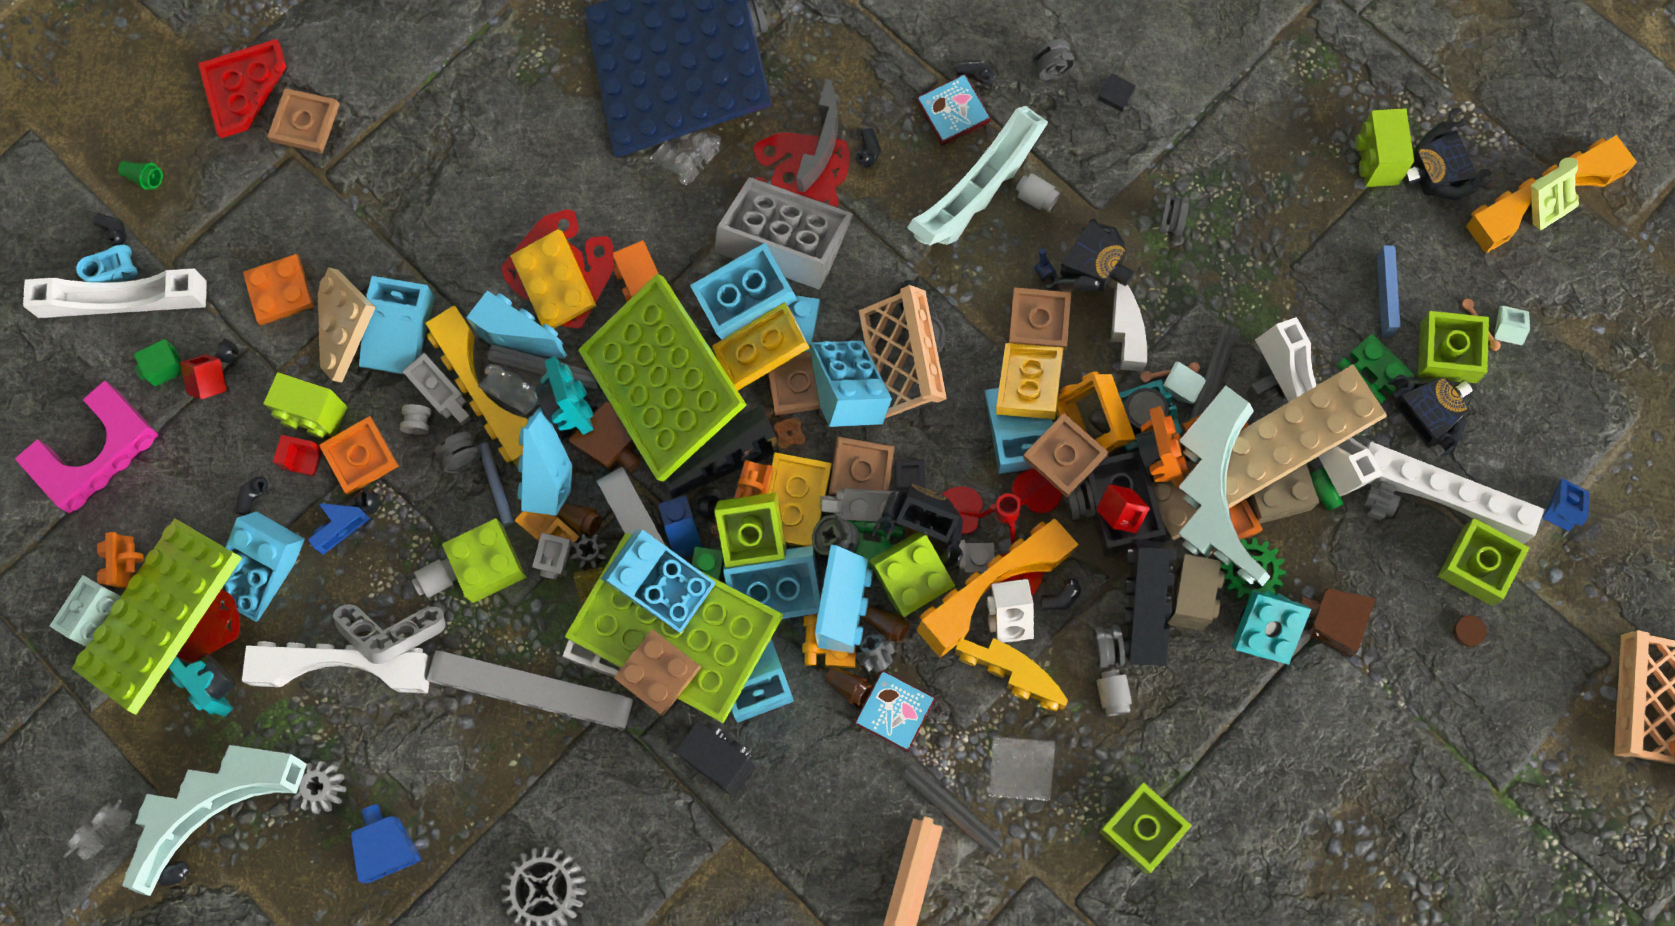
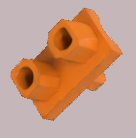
(754, 479)
(120, 560)

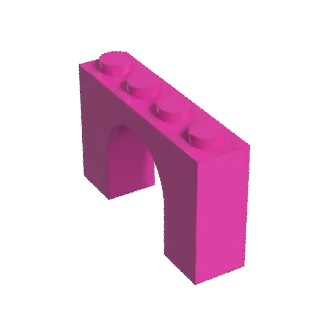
(125, 438)

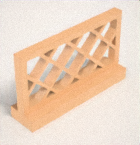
(920, 340)
(1633, 694)
(913, 873)

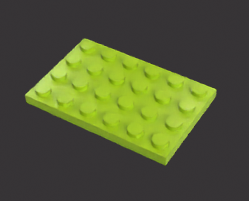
(661, 377)
(155, 615)
(721, 637)

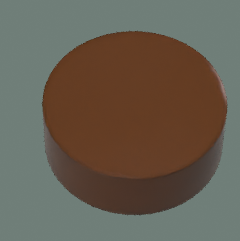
(1469, 631)

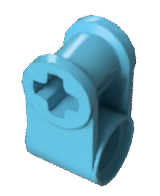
(109, 266)

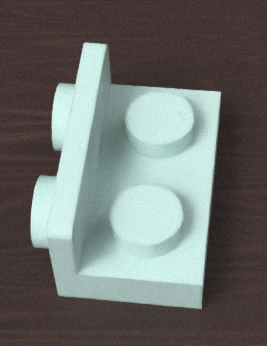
(84, 611)

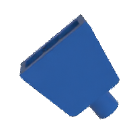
(381, 846)

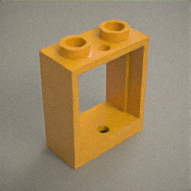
(1104, 385)

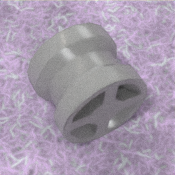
(415, 419)

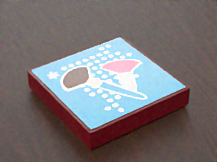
(953, 109)
(895, 711)

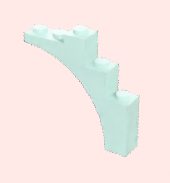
(973, 193)
(1211, 442)
(203, 794)

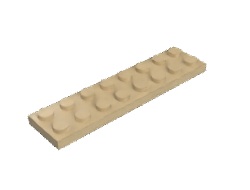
(1284, 442)

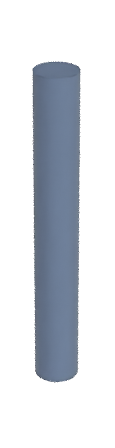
(495, 484)

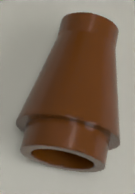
(580, 518)
(887, 623)
(850, 686)

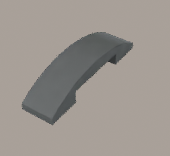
(813, 166)

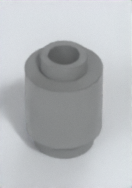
(1037, 192)
(434, 577)
(1114, 693)

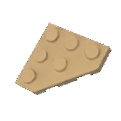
(342, 322)

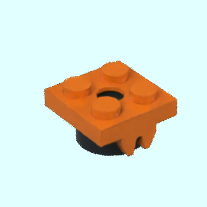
(1162, 449)

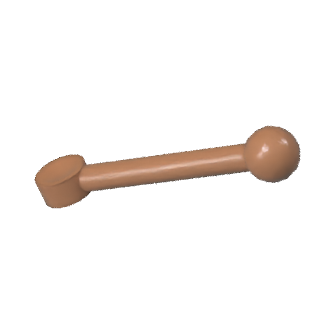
(1467, 305)
(1146, 376)

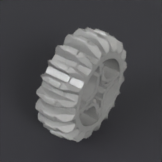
(553, 878)

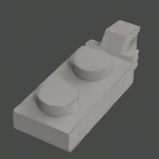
(437, 388)
(856, 504)

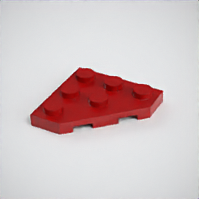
(241, 84)

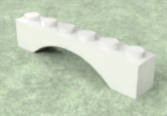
(72, 298)
(1289, 357)
(1494, 508)
(276, 666)

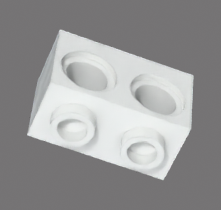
(1011, 611)

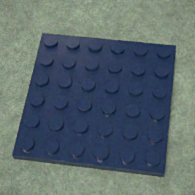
(674, 67)

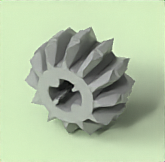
(320, 799)

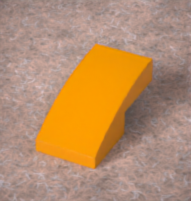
(543, 523)

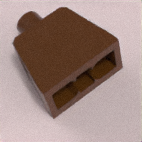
(608, 442)
(1339, 619)

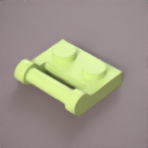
(1554, 194)

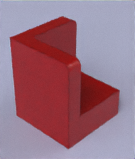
(203, 376)
(297, 455)
(1122, 508)

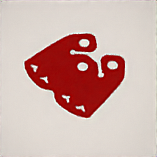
(798, 145)
(600, 267)
(211, 629)

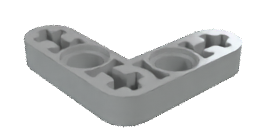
(385, 644)

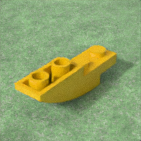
(1026, 676)

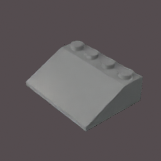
(795, 228)

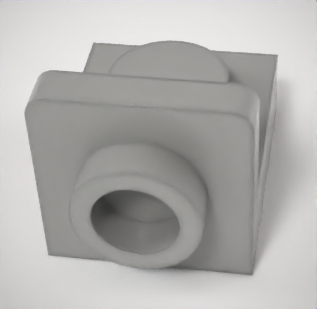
(552, 556)
(975, 557)

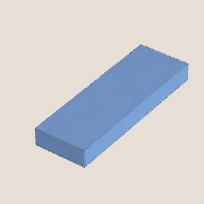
(1388, 291)

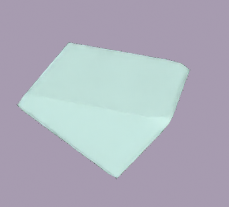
(1512, 325)
(1184, 383)

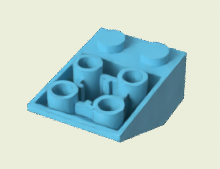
(397, 324)
(505, 326)
(848, 384)
(1012, 435)
(543, 467)
(266, 560)
(658, 580)
(764, 688)

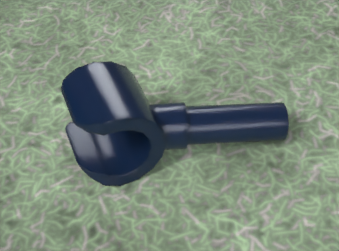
(1044, 266)

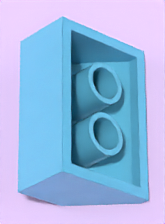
(743, 291)
(783, 585)
(843, 601)

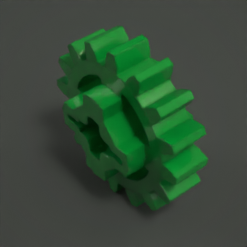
(1267, 557)

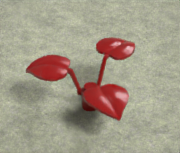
(1028, 487)

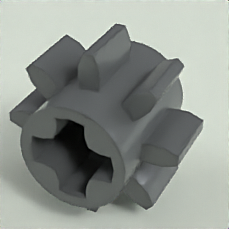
(1381, 501)
(588, 544)
(875, 653)

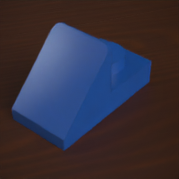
(1568, 505)
(343, 523)
(680, 526)

